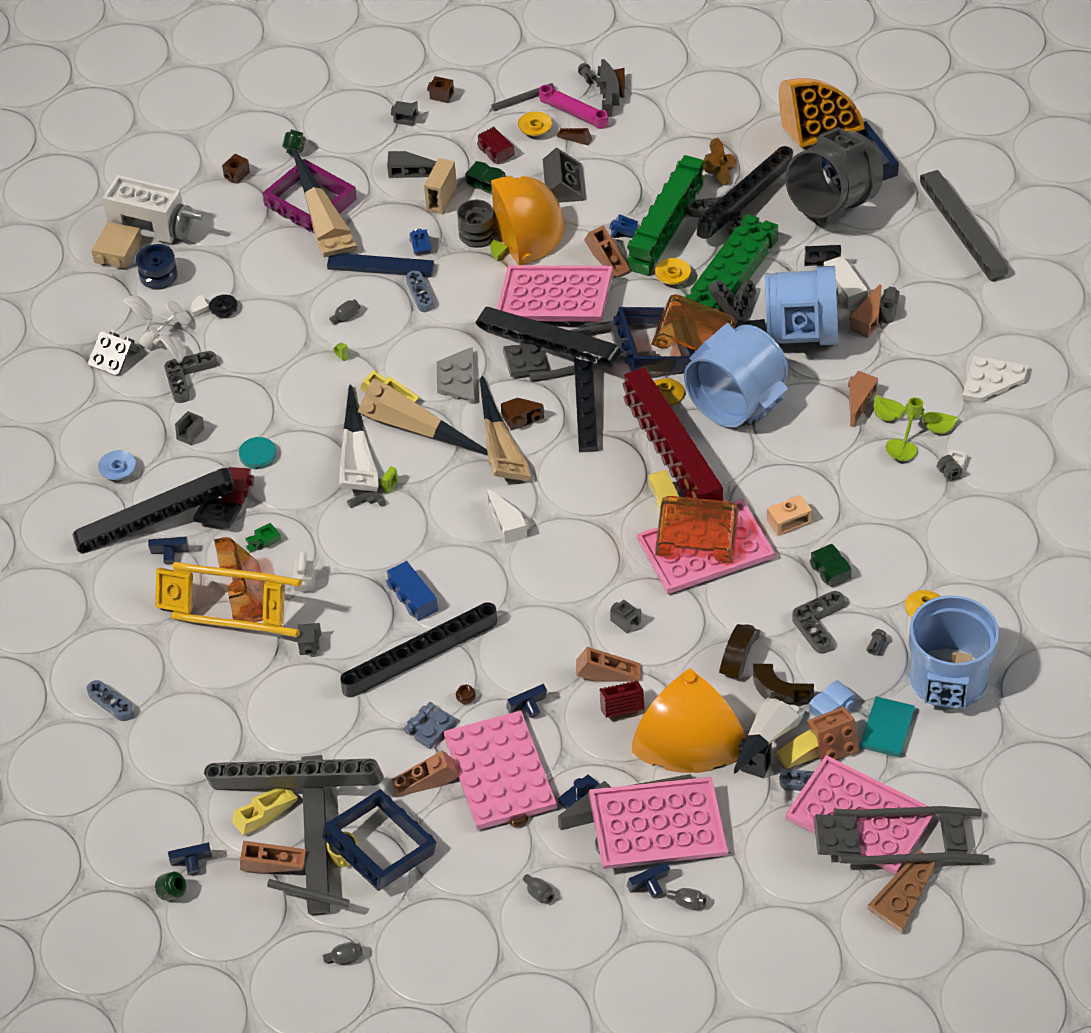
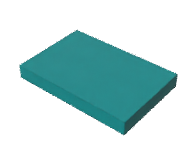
(887, 726)

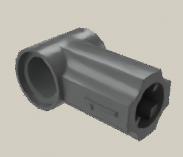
(889, 304)

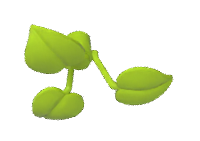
(890, 409)

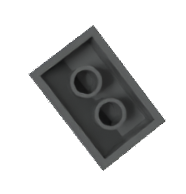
(564, 176)

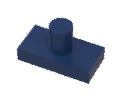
(168, 547)
(528, 700)
(576, 792)
(190, 856)
(649, 879)

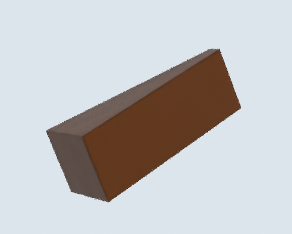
(620, 73)
(577, 135)

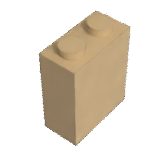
(440, 186)
(117, 245)

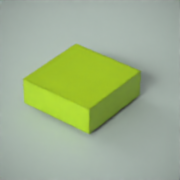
(389, 479)

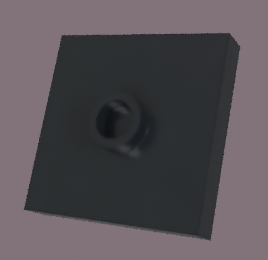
(217, 513)

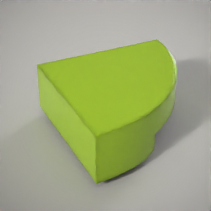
(498, 249)
(341, 351)

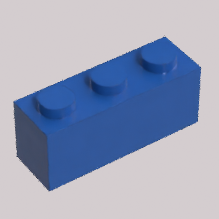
(412, 591)

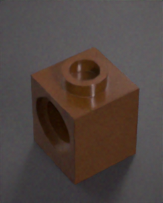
(441, 89)
(236, 168)

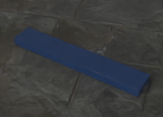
(380, 264)

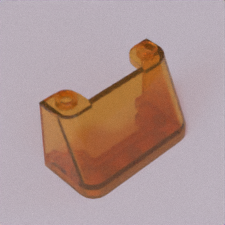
(688, 323)
(697, 526)
(243, 594)

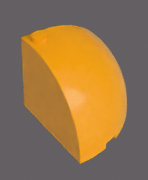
(814, 108)
(526, 217)
(688, 728)

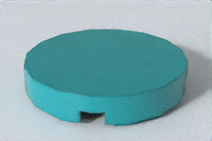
(257, 452)

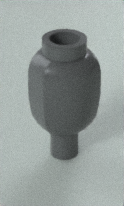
(345, 311)
(539, 889)
(688, 898)
(344, 953)

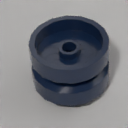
(156, 266)

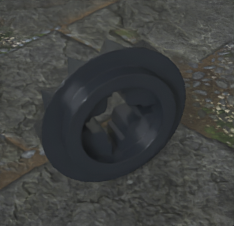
(216, 304)

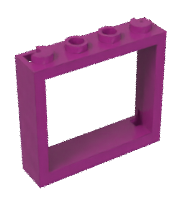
(345, 191)

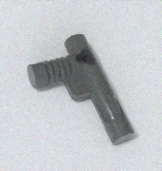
(369, 496)

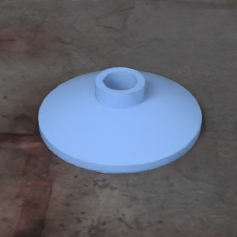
(117, 465)

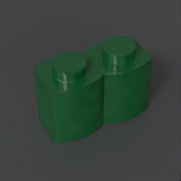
(481, 174)
(830, 565)

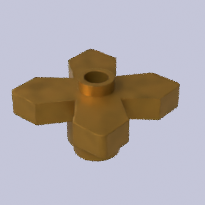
(719, 162)

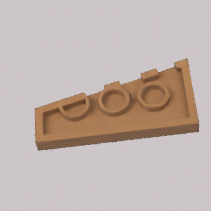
(899, 897)

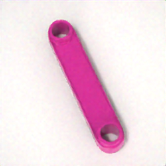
(573, 106)

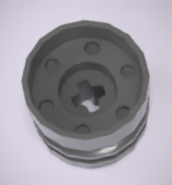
(475, 222)

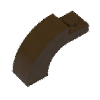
(738, 649)
(774, 688)

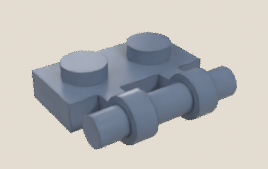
(433, 729)

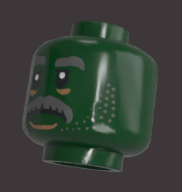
(295, 140)
(170, 886)

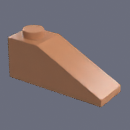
(606, 251)
(860, 394)
(602, 666)
(270, 858)

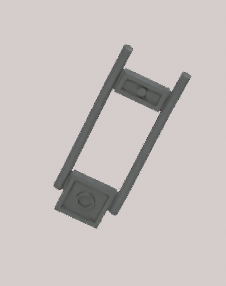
(528, 359)
(839, 835)

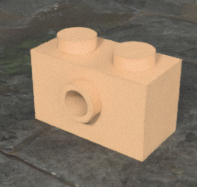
(789, 515)

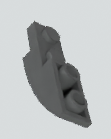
(608, 87)

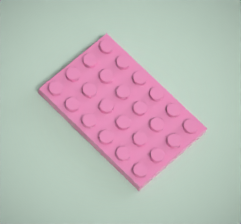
(556, 292)
(693, 566)
(499, 770)
(845, 788)
(657, 822)

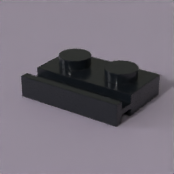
(819, 254)

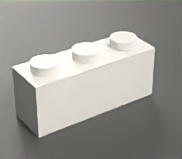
(848, 285)

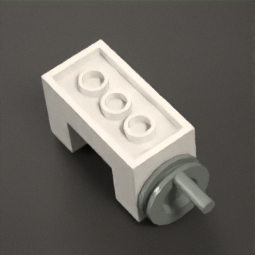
(151, 202)

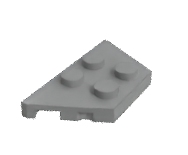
(456, 375)

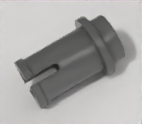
(584, 70)
(877, 640)

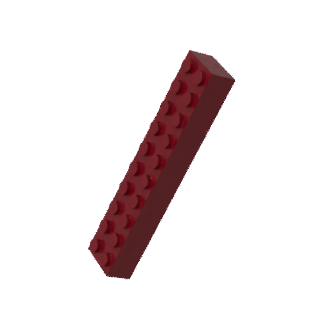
(670, 437)

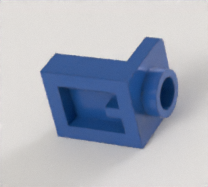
(623, 225)
(420, 241)

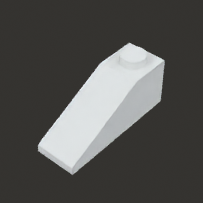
(508, 518)

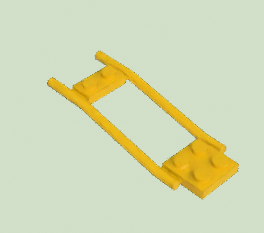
(175, 593)

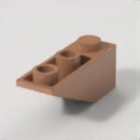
(866, 316)
(428, 774)

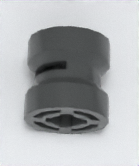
(949, 468)

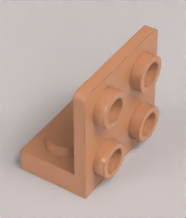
(835, 733)

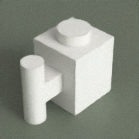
(306, 572)

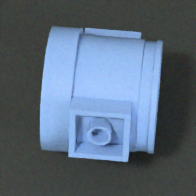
(802, 306)
(737, 375)
(958, 625)

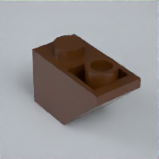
(521, 412)

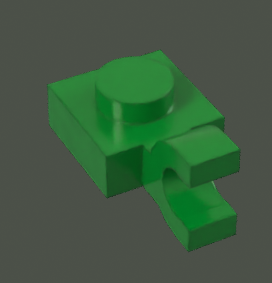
(264, 535)

